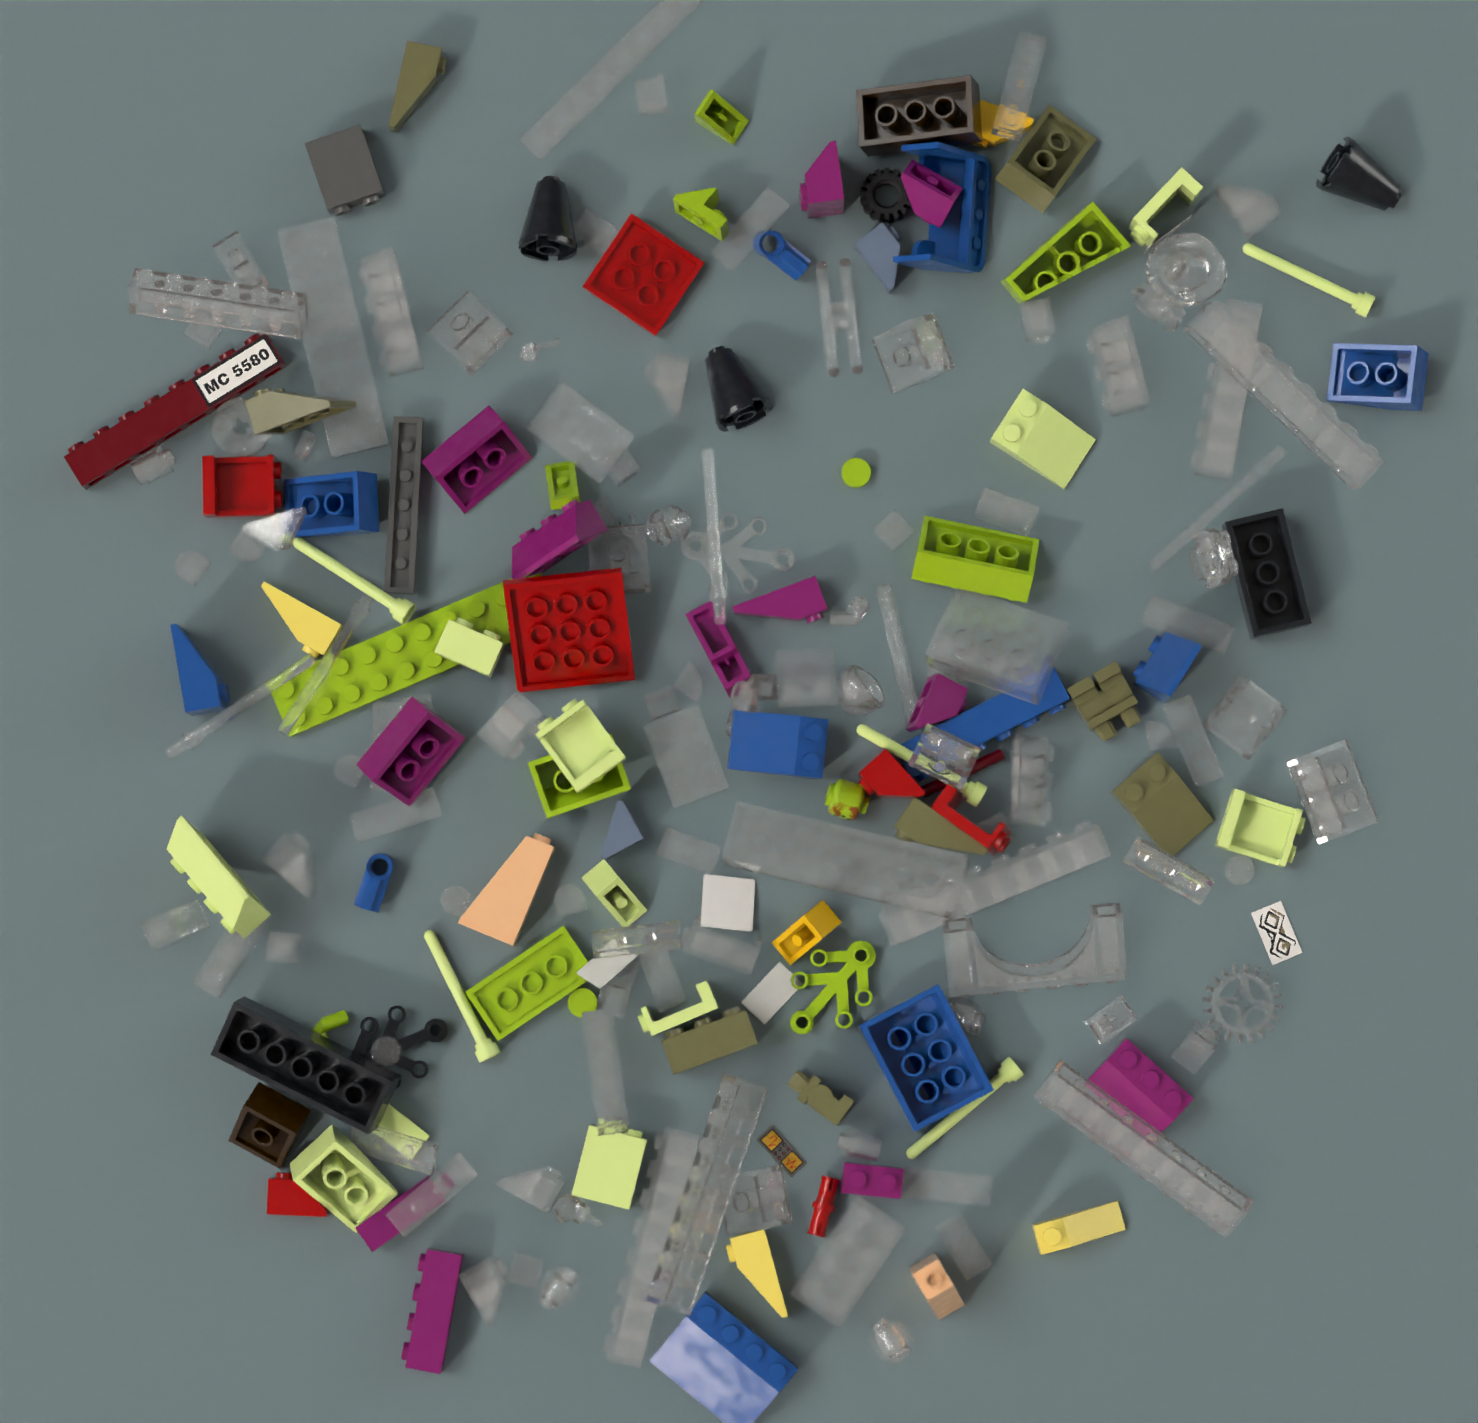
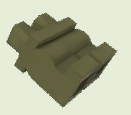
(1102, 706)
(820, 1097)

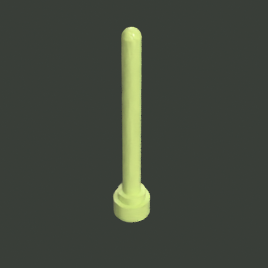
(1359, 302)
(401, 609)
(971, 791)
(485, 1047)
(1007, 1072)

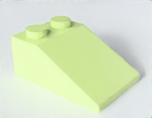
(1042, 439)
(341, 1178)

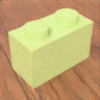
(470, 647)

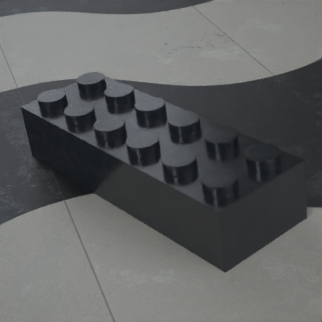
(306, 1065)

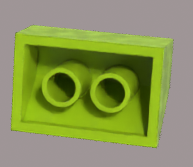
(559, 795)

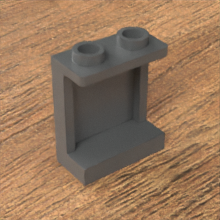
(345, 170)

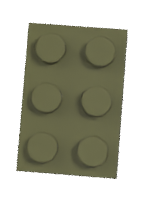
(709, 1040)

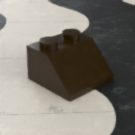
(269, 1125)

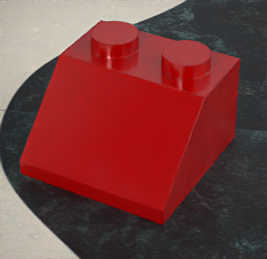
(888, 779)

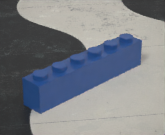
(997, 718)

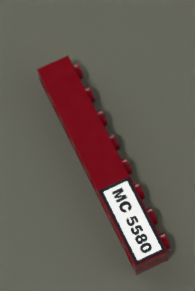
(174, 411)

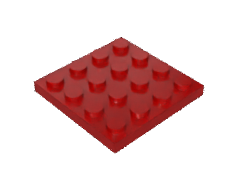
(569, 629)

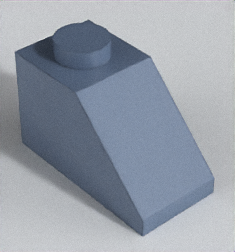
(877, 252)

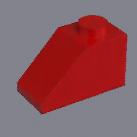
(289, 1198)

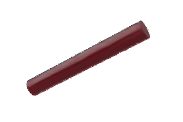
(979, 765)

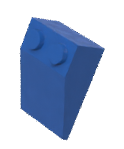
(1378, 376)
(335, 503)
(1166, 665)
(200, 684)
(778, 744)

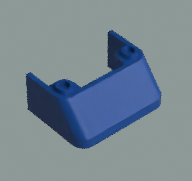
(963, 236)

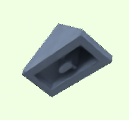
(621, 833)

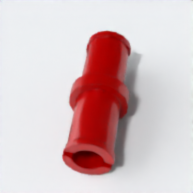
(823, 1206)

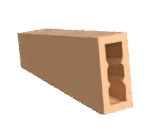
(510, 893)
(936, 1286)

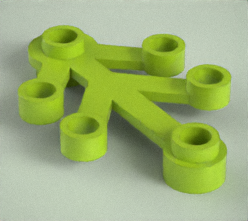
(836, 983)

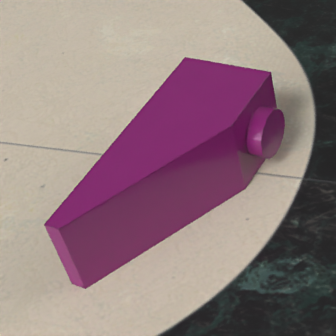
(793, 603)

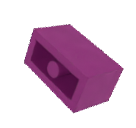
(872, 1180)

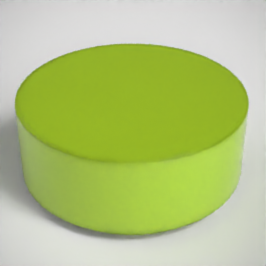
(855, 473)
(582, 1001)

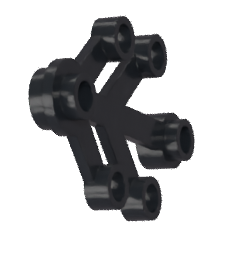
(405, 1043)

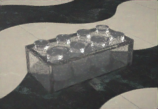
(848, 1260)

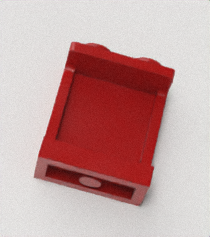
(241, 486)
(947, 804)

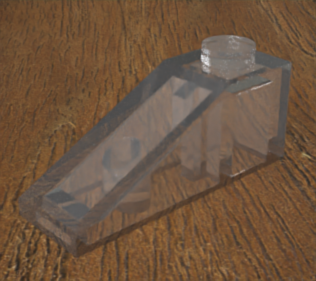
(432, 1194)

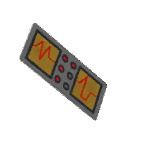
(781, 1151)

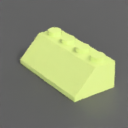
(216, 879)

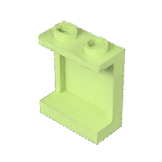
(1181, 184)
(579, 745)
(1260, 828)
(708, 1004)
(610, 1167)

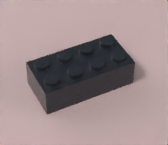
(1267, 574)

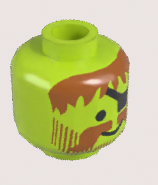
(846, 799)

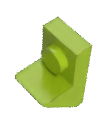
(700, 210)
(562, 484)

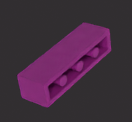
(433, 1311)

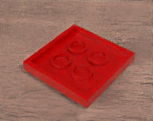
(643, 275)

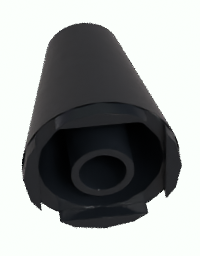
(1358, 177)
(549, 223)
(734, 391)

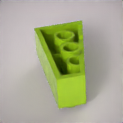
(1069, 251)

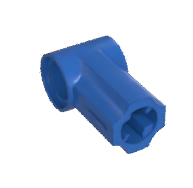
(782, 255)
(374, 885)

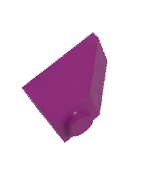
(929, 193)
(937, 702)

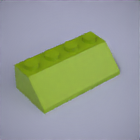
(975, 559)

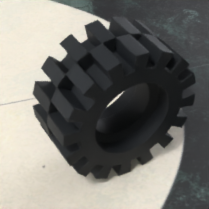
(870, 204)

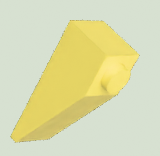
(307, 624)
(1078, 1227)
(756, 1262)

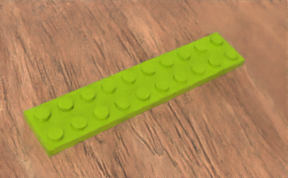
(390, 660)

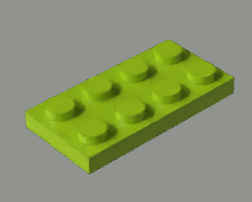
(529, 983)

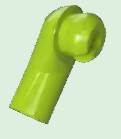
(331, 1022)

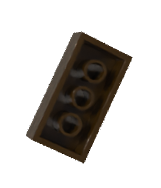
(919, 113)

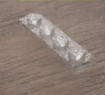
(1019, 86)

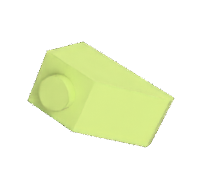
(614, 893)

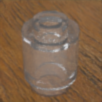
(153, 465)
(859, 1145)

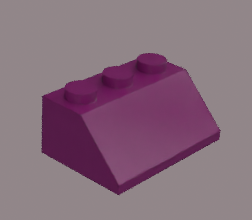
(822, 187)
(476, 459)
(556, 539)
(410, 751)
(1140, 1086)

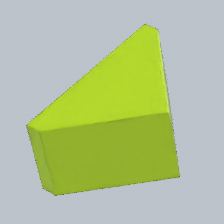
(720, 117)

